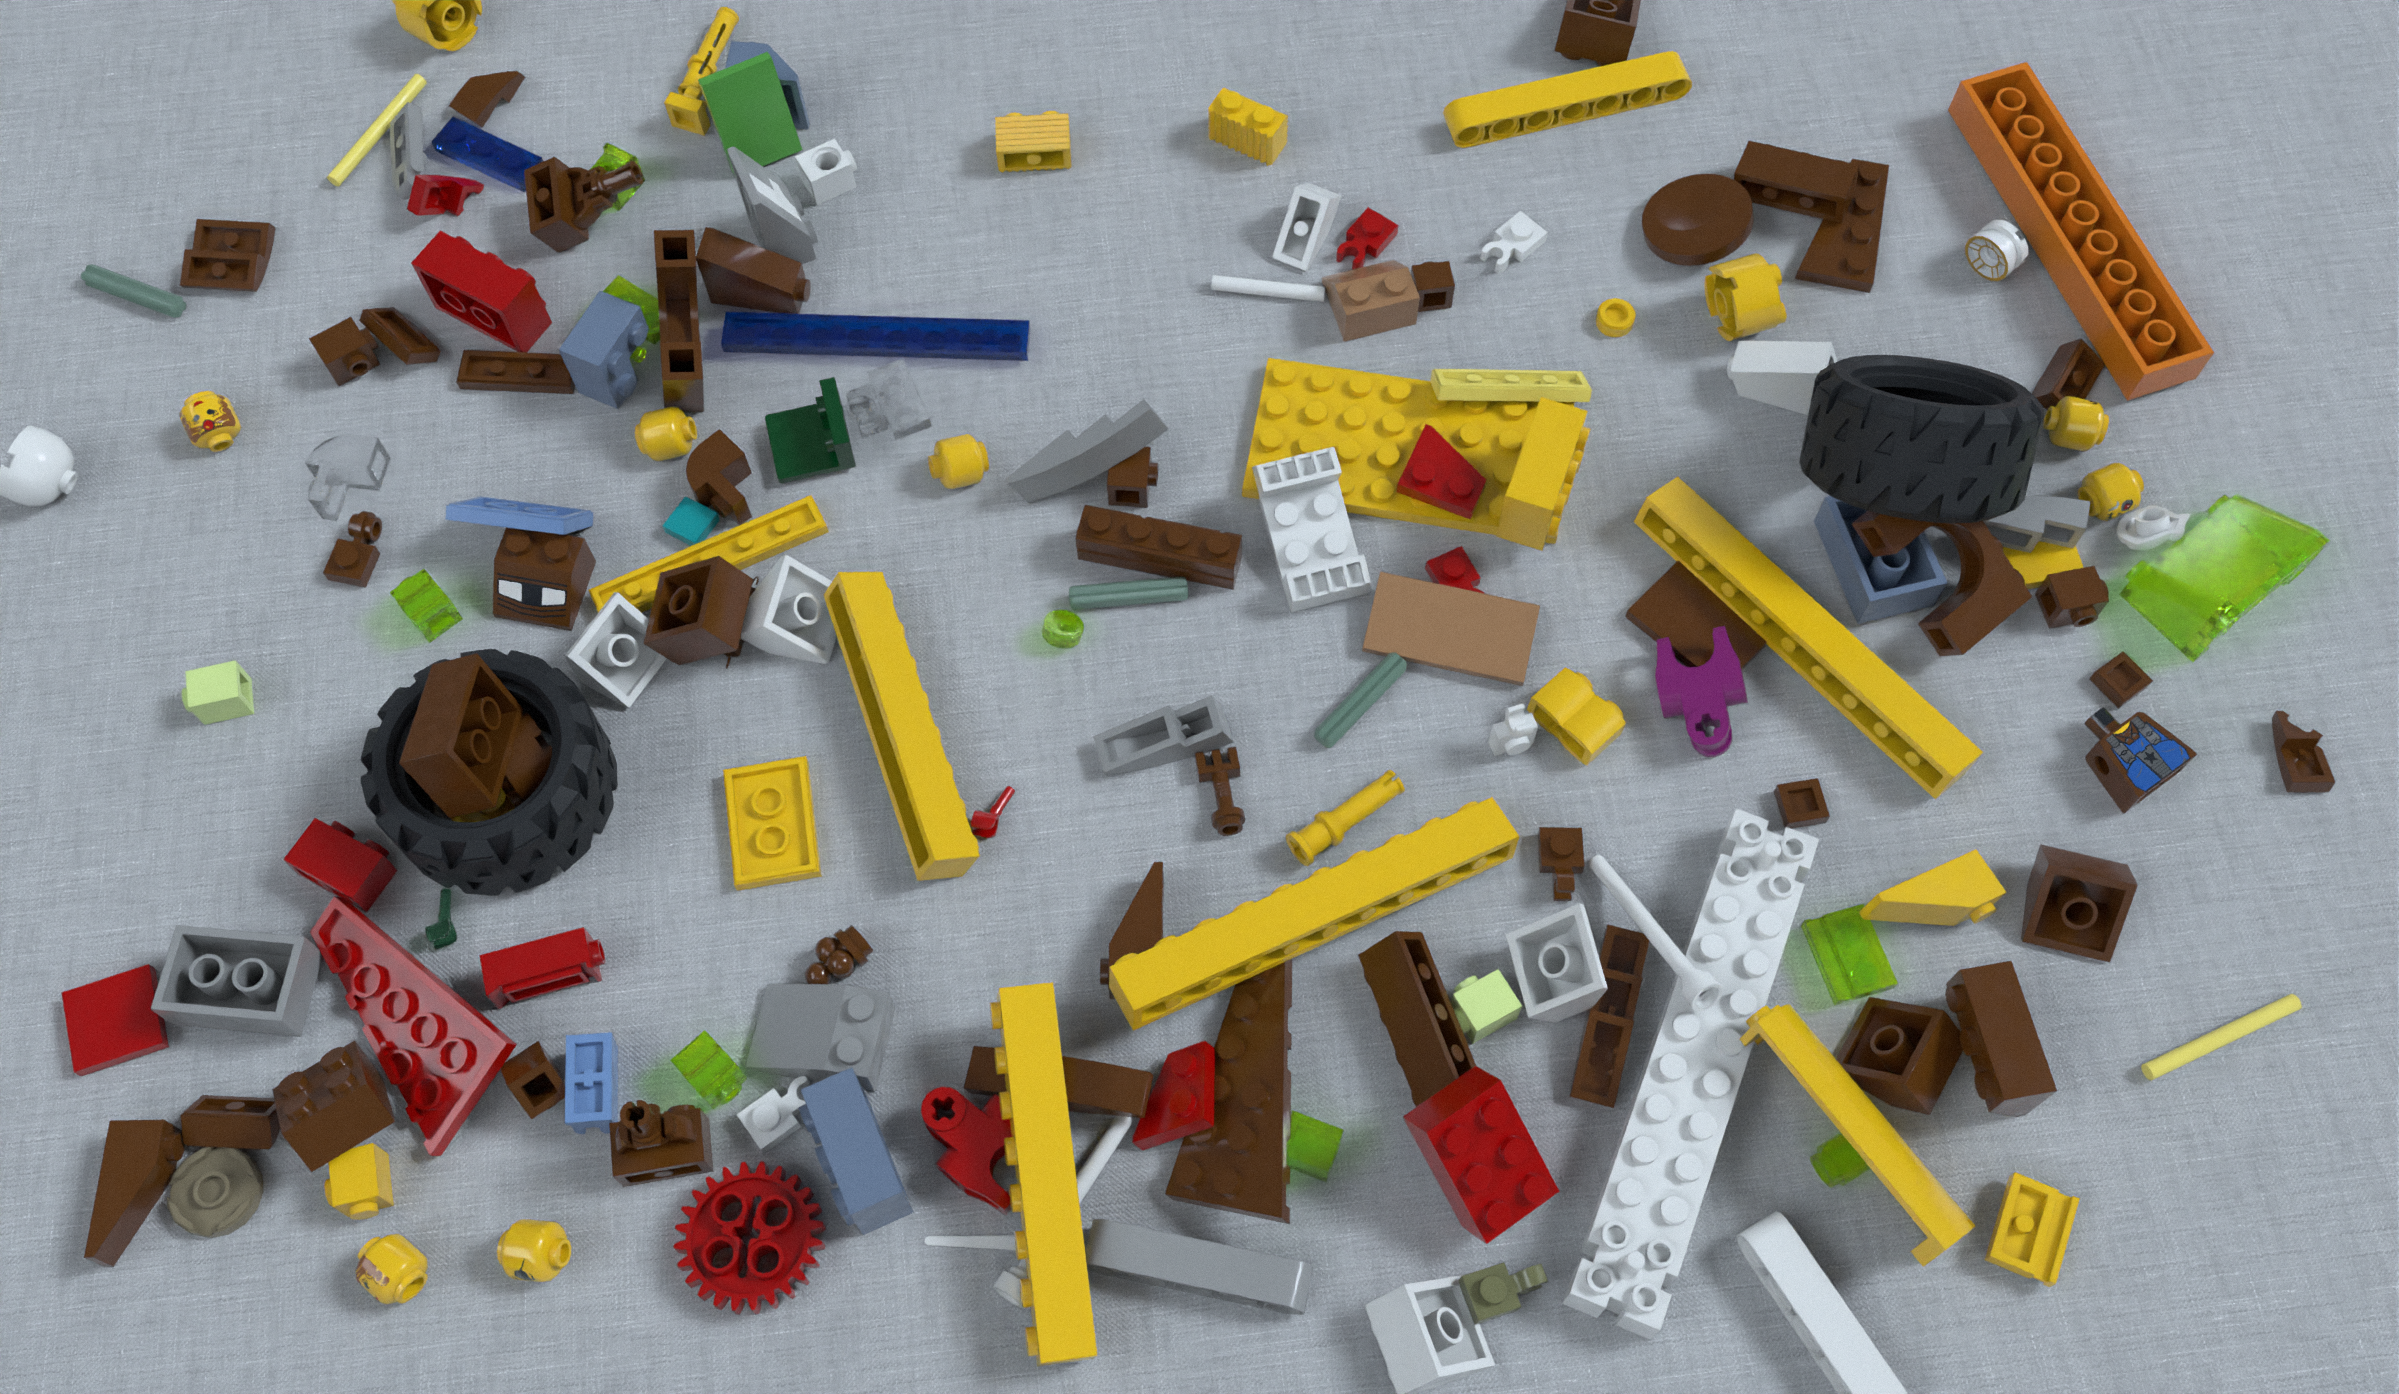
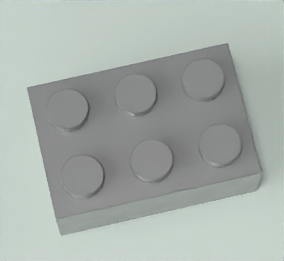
(237, 980)

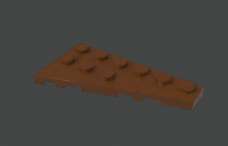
(1244, 1156)

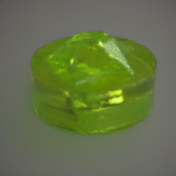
(1062, 629)

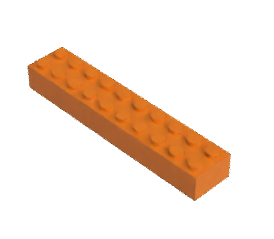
(2079, 232)

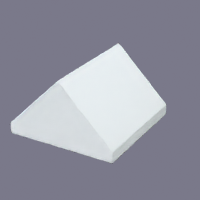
(612, 653)

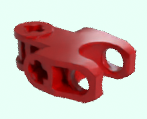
(972, 1143)

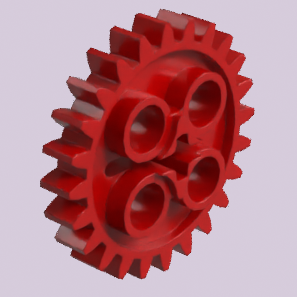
(709, 1233)

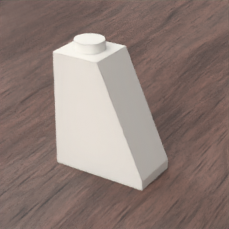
(1779, 371)

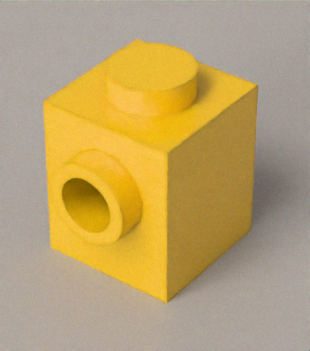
(360, 1182)

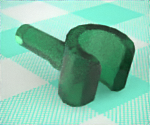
(443, 932)

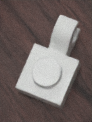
(1514, 733)

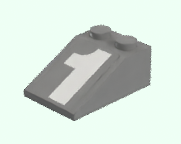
(772, 210)

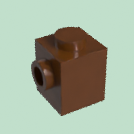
(346, 350)
(1131, 480)
(2072, 597)
(534, 1080)

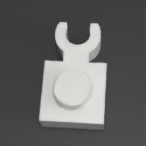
(1515, 238)
(773, 1117)

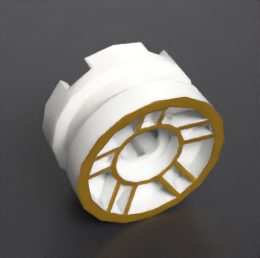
(1996, 250)

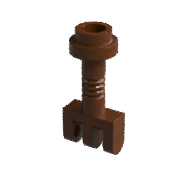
(1227, 819)

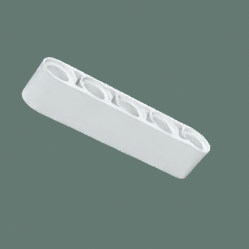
(1815, 1309)

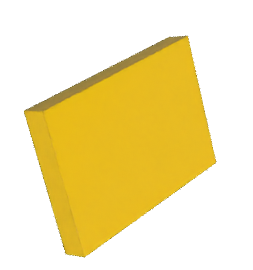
(771, 823)

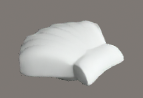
(2151, 527)

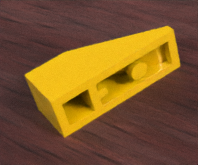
(1940, 896)

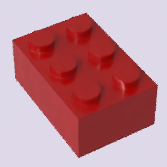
(482, 291)
(1481, 1154)

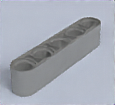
(1198, 1266)

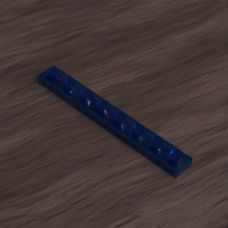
(876, 336)

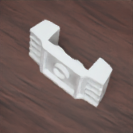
(1310, 529)

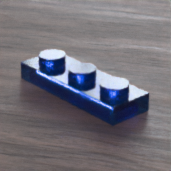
(485, 152)

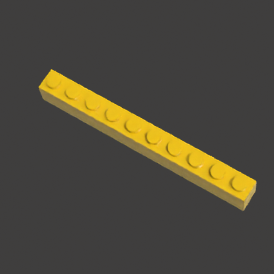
(1808, 638)
(1310, 912)

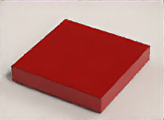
(113, 1020)

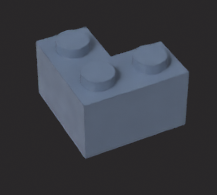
(601, 348)

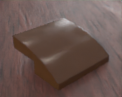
(228, 255)

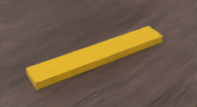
(738, 546)

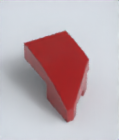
(440, 194)

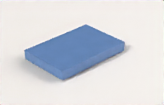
(519, 515)

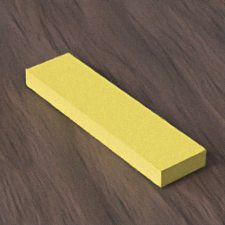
(1510, 385)

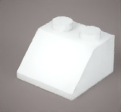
(1557, 965)
(1428, 1335)

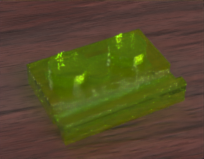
(1848, 955)

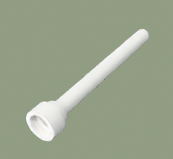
(1698, 987)
(1009, 1282)

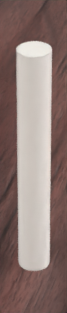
(1268, 288)

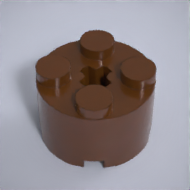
(527, 761)

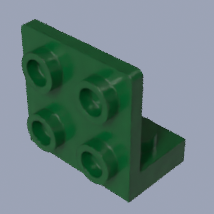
(811, 437)

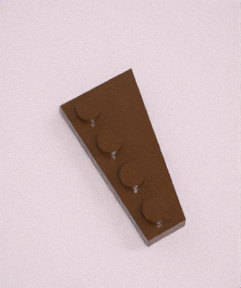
(1848, 251)

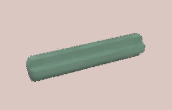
(133, 290)
(1128, 593)
(1360, 700)

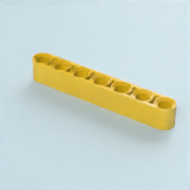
(1567, 99)

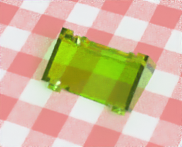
(2220, 571)

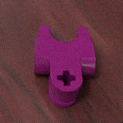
(1702, 692)

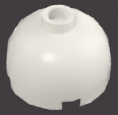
(39, 468)

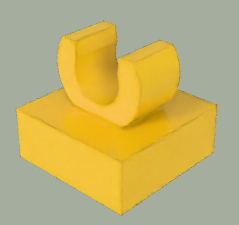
(688, 111)

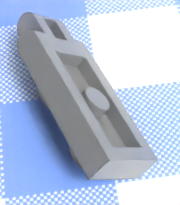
(407, 148)

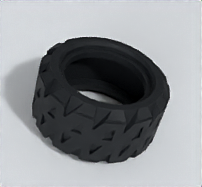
(1921, 438)
(536, 836)

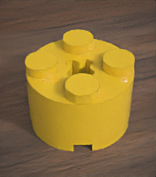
(439, 22)
(1745, 296)

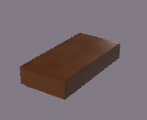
(400, 335)

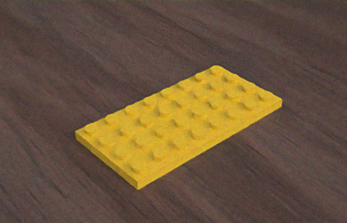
(1374, 430)

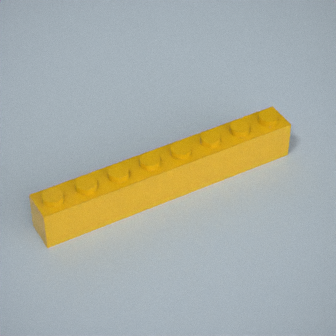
(901, 726)
(1045, 1175)

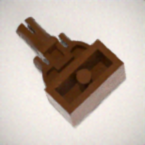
(570, 200)
(658, 1145)

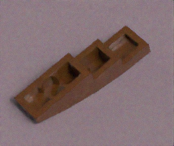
(1611, 1020)
(1089, 1084)

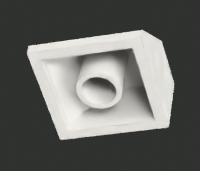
(790, 614)

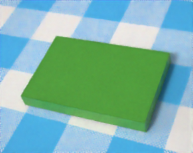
(751, 110)

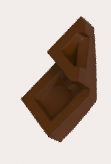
(483, 92)
(2299, 757)

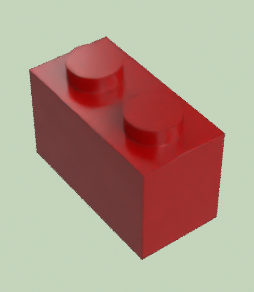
(341, 864)

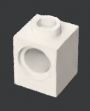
(826, 171)

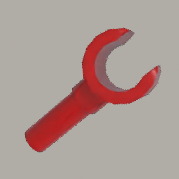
(986, 823)

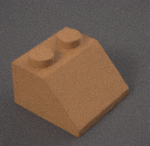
(1372, 299)

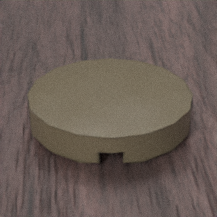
(215, 1191)

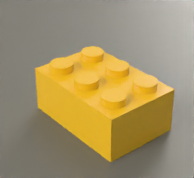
(1544, 474)

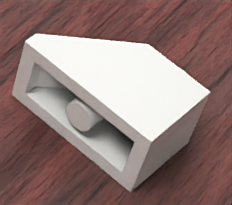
(1306, 225)

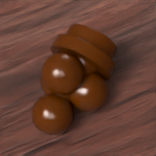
(838, 956)

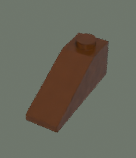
(1141, 924)
(132, 1178)

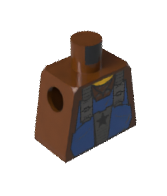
(2134, 756)

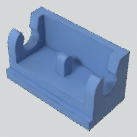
(591, 1081)

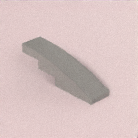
(1078, 459)

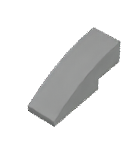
(2041, 519)
(1163, 737)

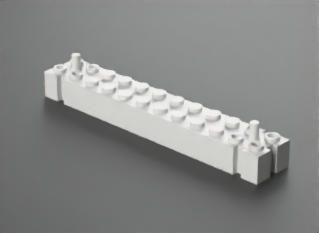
(1690, 1079)

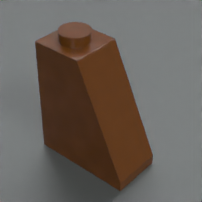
(750, 275)

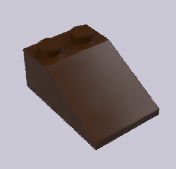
(1598, 30)

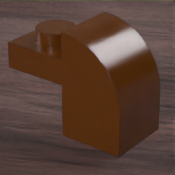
(713, 474)

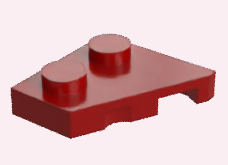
(1441, 476)
(1181, 1097)

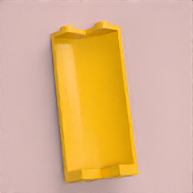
(1862, 1127)

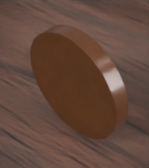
(1697, 219)

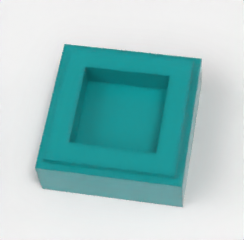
(691, 522)

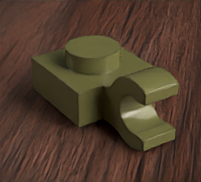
(1495, 1292)

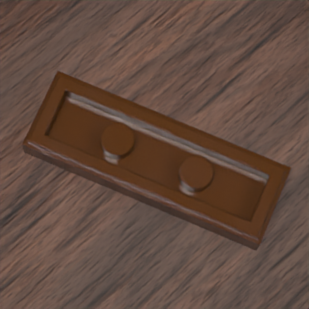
(514, 372)

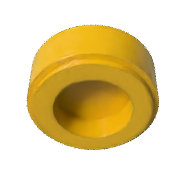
(1615, 317)

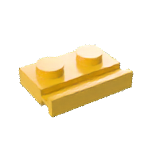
(2032, 1229)

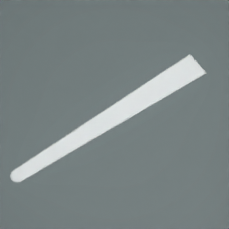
(1004, 1242)

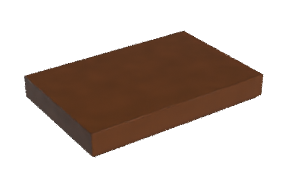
(1687, 613)

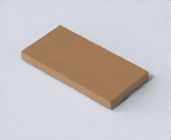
(1451, 628)

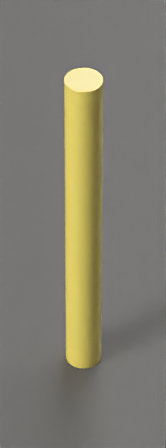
(375, 131)
(2221, 1037)

